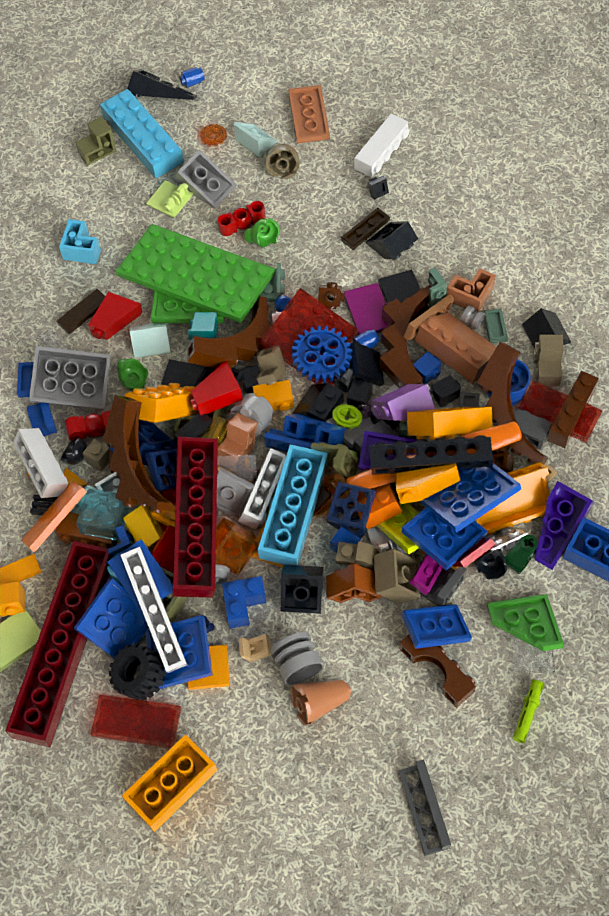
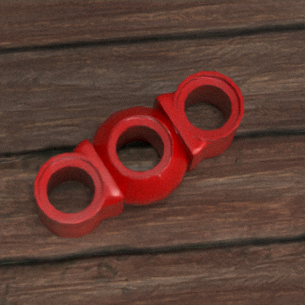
(241, 218)
(91, 425)

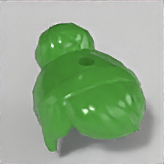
(264, 236)
(132, 368)

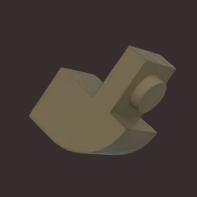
(272, 366)
(356, 553)

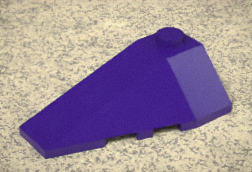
(561, 519)

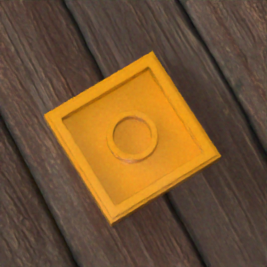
(220, 670)

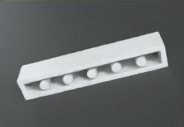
(153, 610)

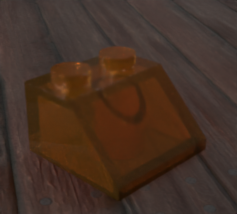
(234, 545)

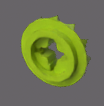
(341, 411)

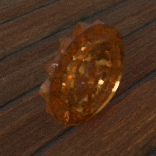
(218, 130)

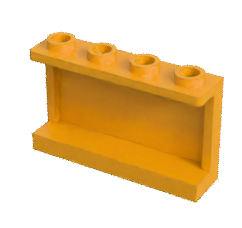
(523, 505)

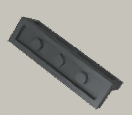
(433, 807)

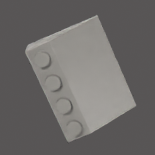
(69, 377)

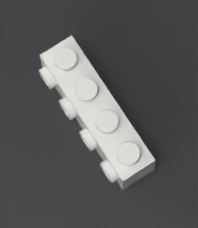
(381, 145)
(40, 462)
(264, 485)

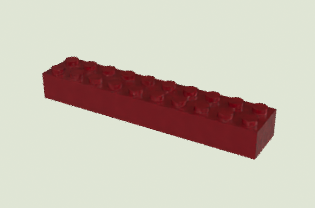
(58, 647)

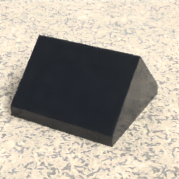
(544, 323)

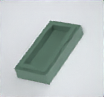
(495, 326)

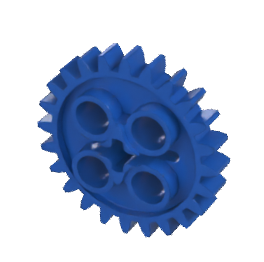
(324, 339)

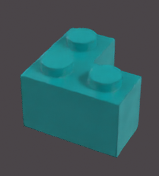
(203, 325)

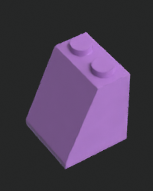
(402, 400)

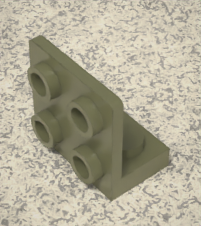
(339, 458)

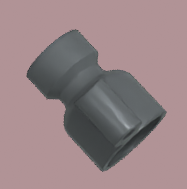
(345, 381)

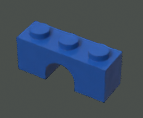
(307, 427)

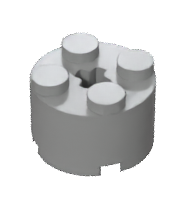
(254, 408)

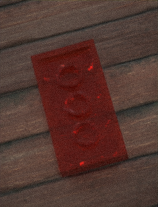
(547, 403)
(136, 721)

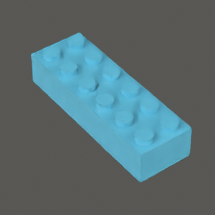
(142, 133)
(293, 506)

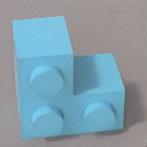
(77, 244)

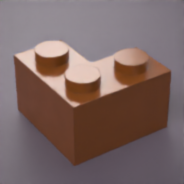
(351, 583)

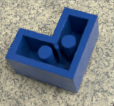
(239, 596)

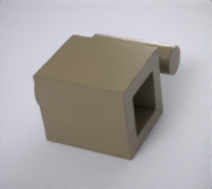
(97, 454)

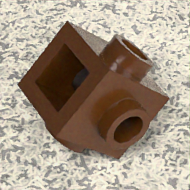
(333, 289)

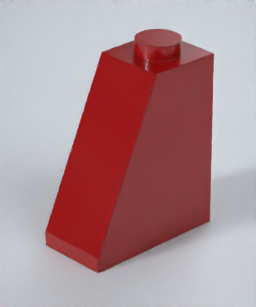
(113, 315)
(216, 391)

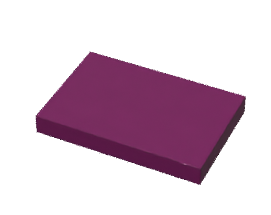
(366, 308)

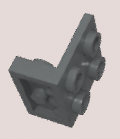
(445, 585)

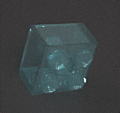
(101, 514)

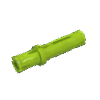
(531, 702)

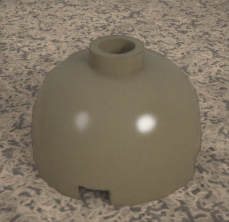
(282, 158)

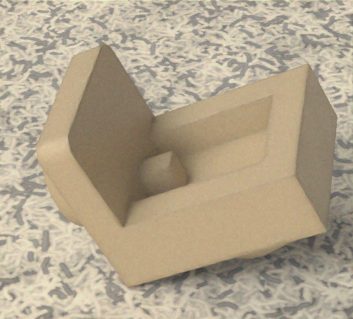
(255, 648)

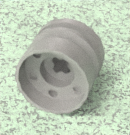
(296, 658)

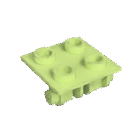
(170, 198)

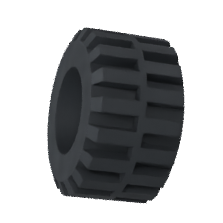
(124, 668)

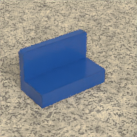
(42, 418)
(126, 540)

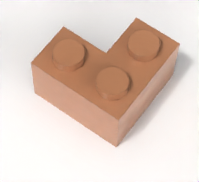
(472, 292)
(239, 437)

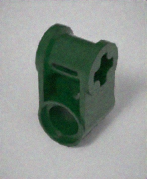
(520, 556)

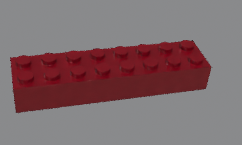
(195, 518)

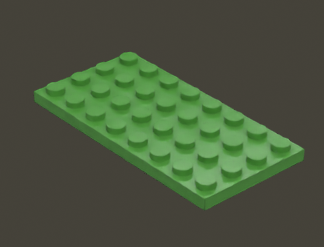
(196, 272)

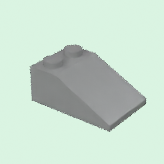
(205, 179)

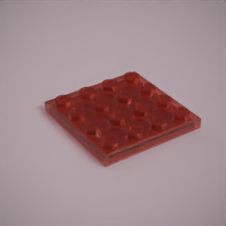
(301, 315)

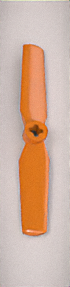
(500, 436)

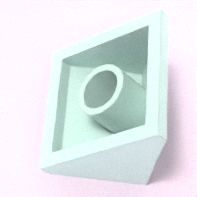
(253, 138)
(150, 339)

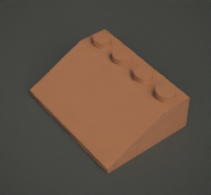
(456, 345)

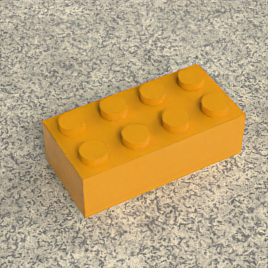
(164, 402)
(448, 422)
(169, 783)

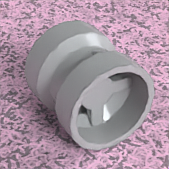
(472, 317)

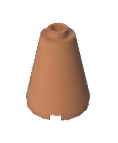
(318, 698)

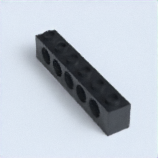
(420, 448)

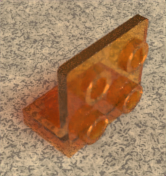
(330, 484)

